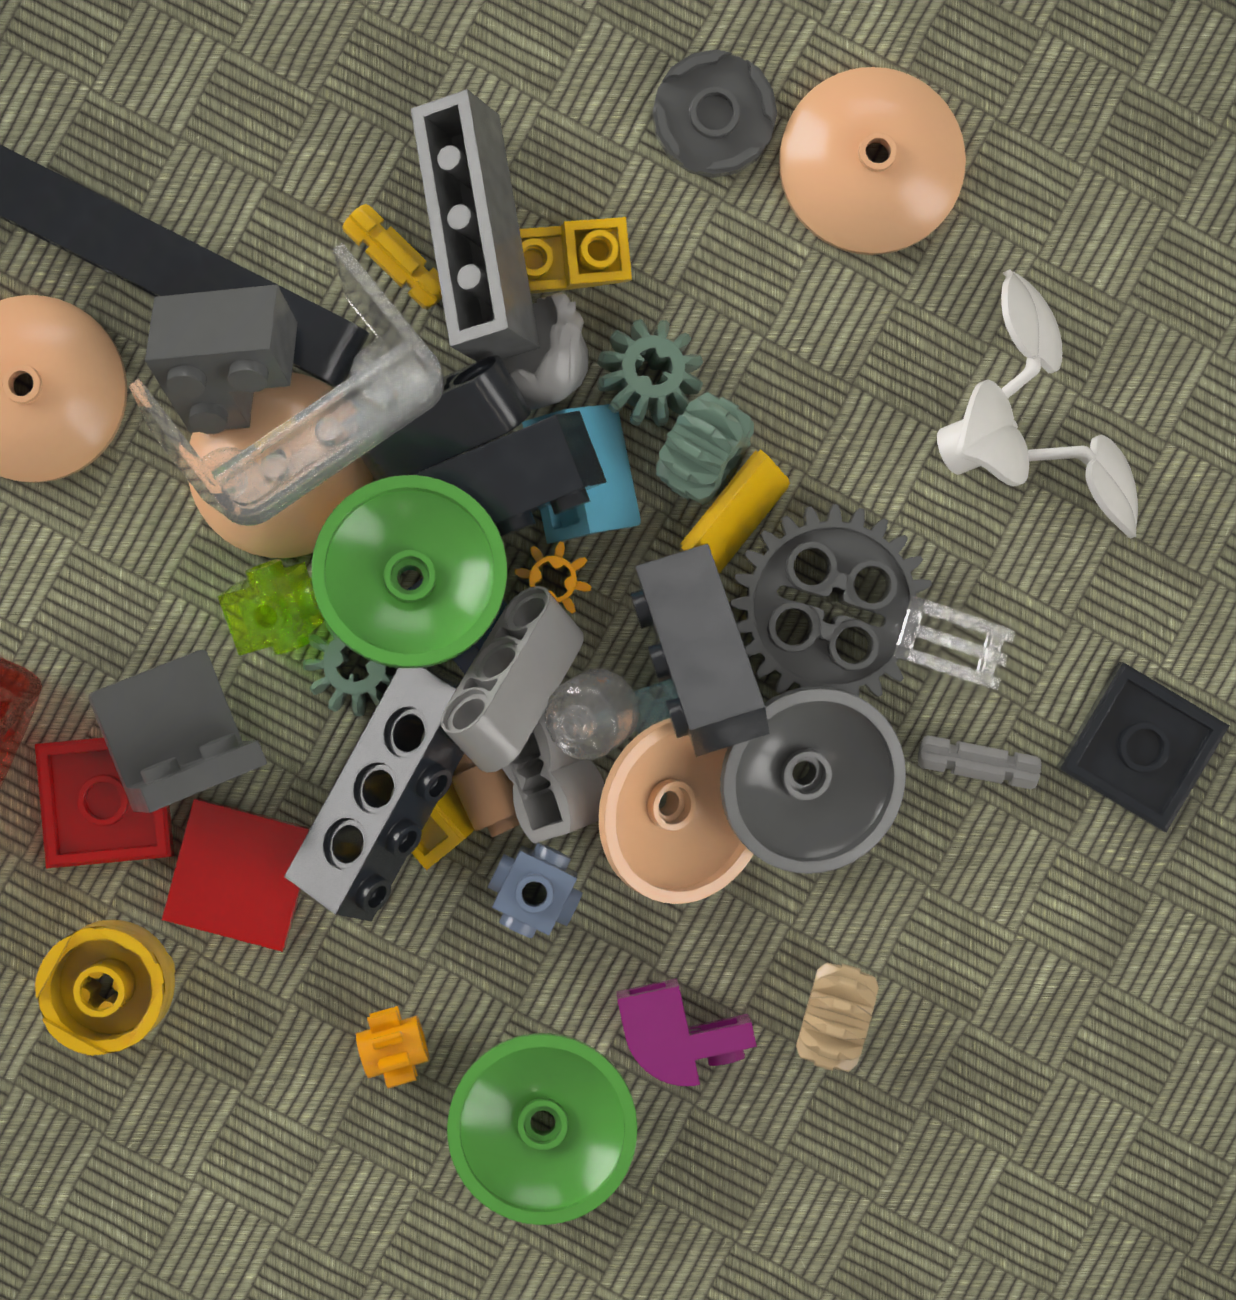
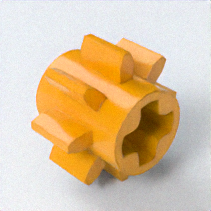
(557, 562)
(392, 1047)

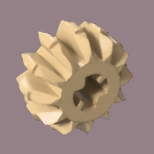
(837, 1017)

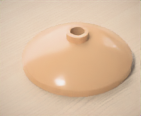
(861, 202)
(74, 395)
(297, 527)
(687, 844)

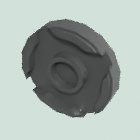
(714, 113)

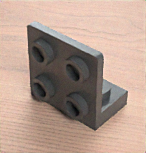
(172, 732)

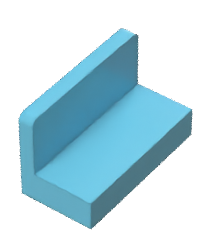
(610, 504)

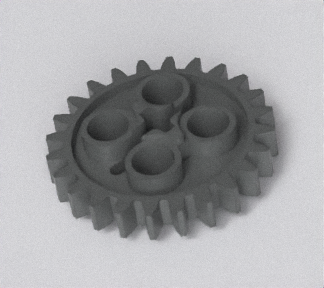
(846, 551)

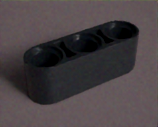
(473, 409)

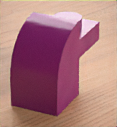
(664, 1042)

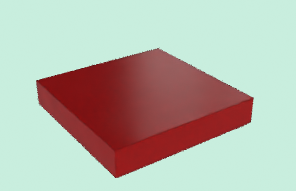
(88, 810)
(234, 874)

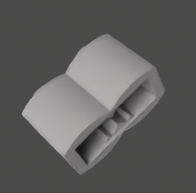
(553, 789)

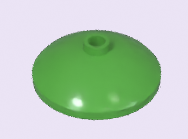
(400, 528)
(535, 1172)

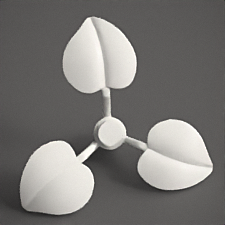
(990, 433)

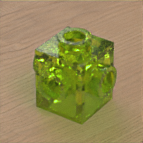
(271, 608)

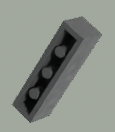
(474, 227)

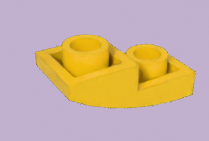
(577, 254)

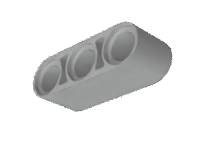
(512, 679)

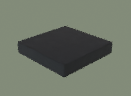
(1142, 746)

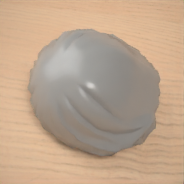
(562, 359)

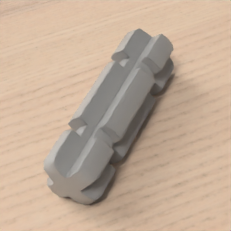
(979, 762)

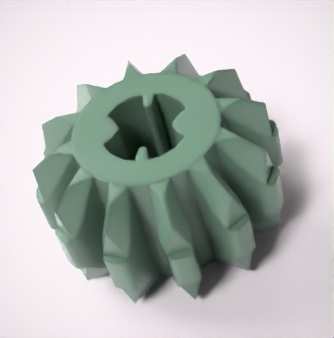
(661, 355)
(704, 448)
(332, 662)

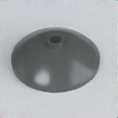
(840, 803)

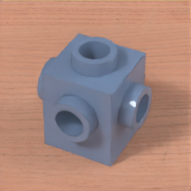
(539, 865)

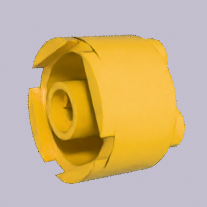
(71, 996)

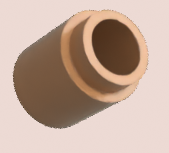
(485, 797)

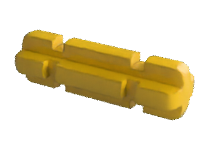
(394, 255)

